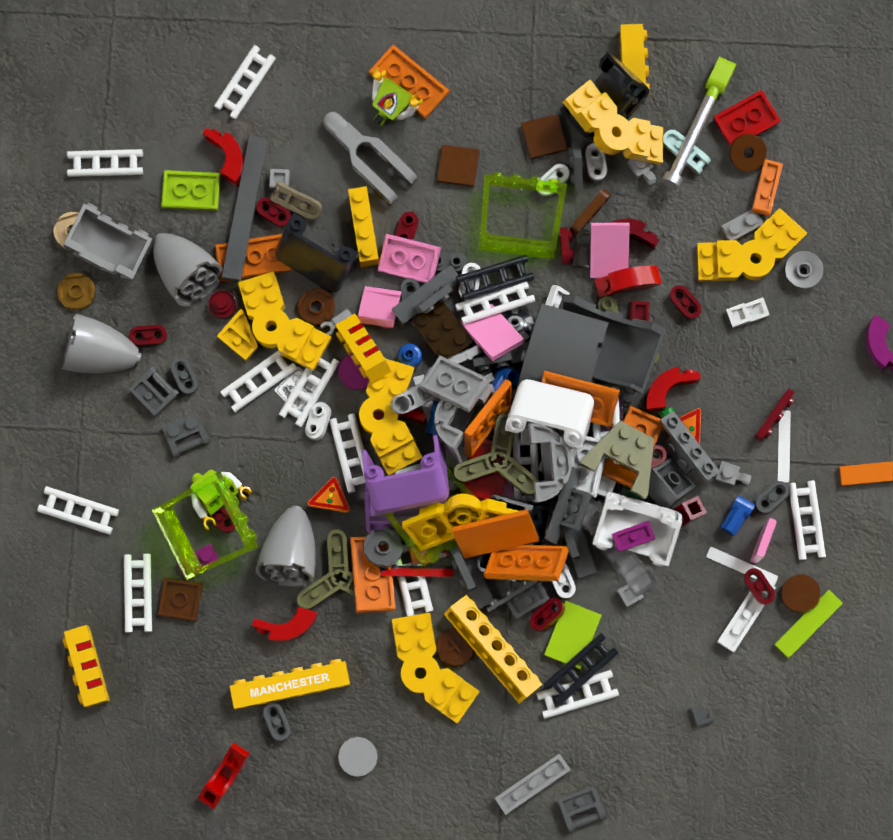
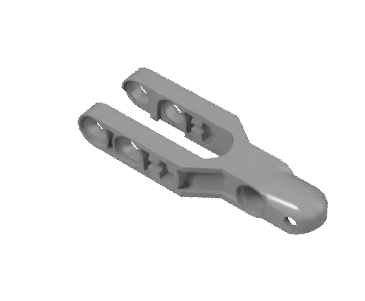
(352, 139)
(416, 397)

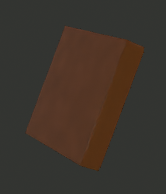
(544, 136)
(458, 165)
(180, 599)

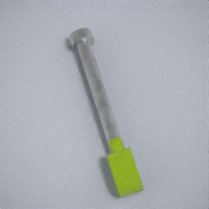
(716, 85)

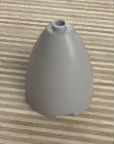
(185, 268)
(98, 348)
(289, 550)

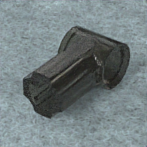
(582, 251)

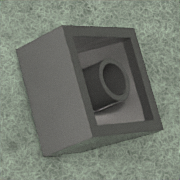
(668, 484)

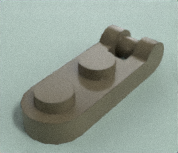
(296, 201)

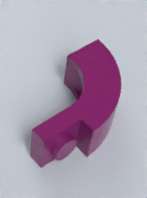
(876, 343)

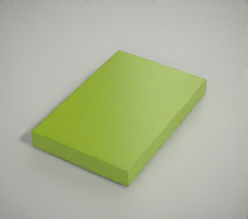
(191, 190)
(572, 633)

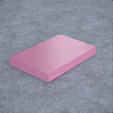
(608, 248)
(409, 258)
(494, 335)
(763, 540)

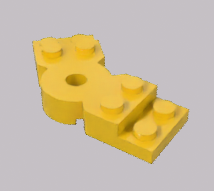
(599, 115)
(729, 259)
(293, 337)
(389, 435)
(436, 521)
(440, 686)

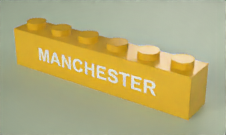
(289, 685)

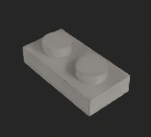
(742, 225)

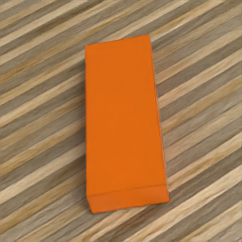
(767, 187)
(866, 473)

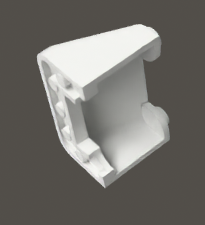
(553, 408)
(624, 512)

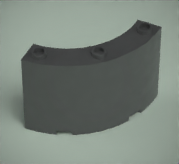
(562, 345)
(627, 347)

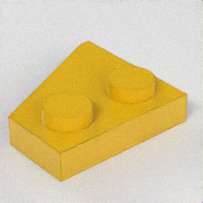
(239, 336)

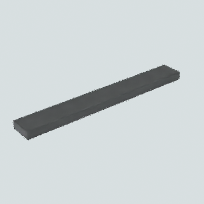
(245, 209)

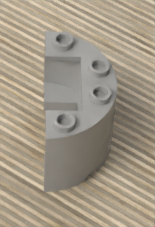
(107, 243)
(451, 422)
(555, 460)

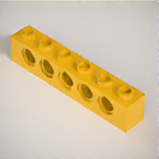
(483, 647)

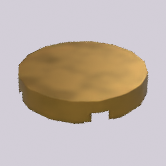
(76, 291)

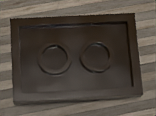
(442, 331)

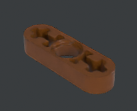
(589, 213)

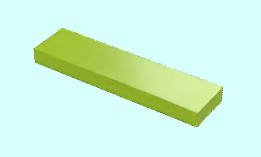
(808, 624)

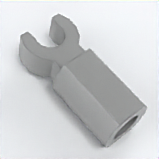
(338, 318)

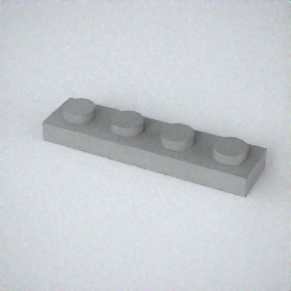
(532, 784)

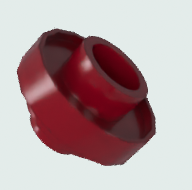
(222, 304)

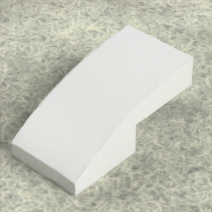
(748, 312)

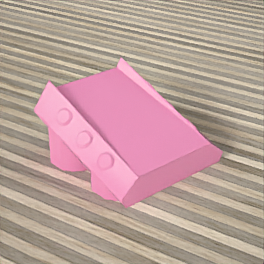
(377, 307)

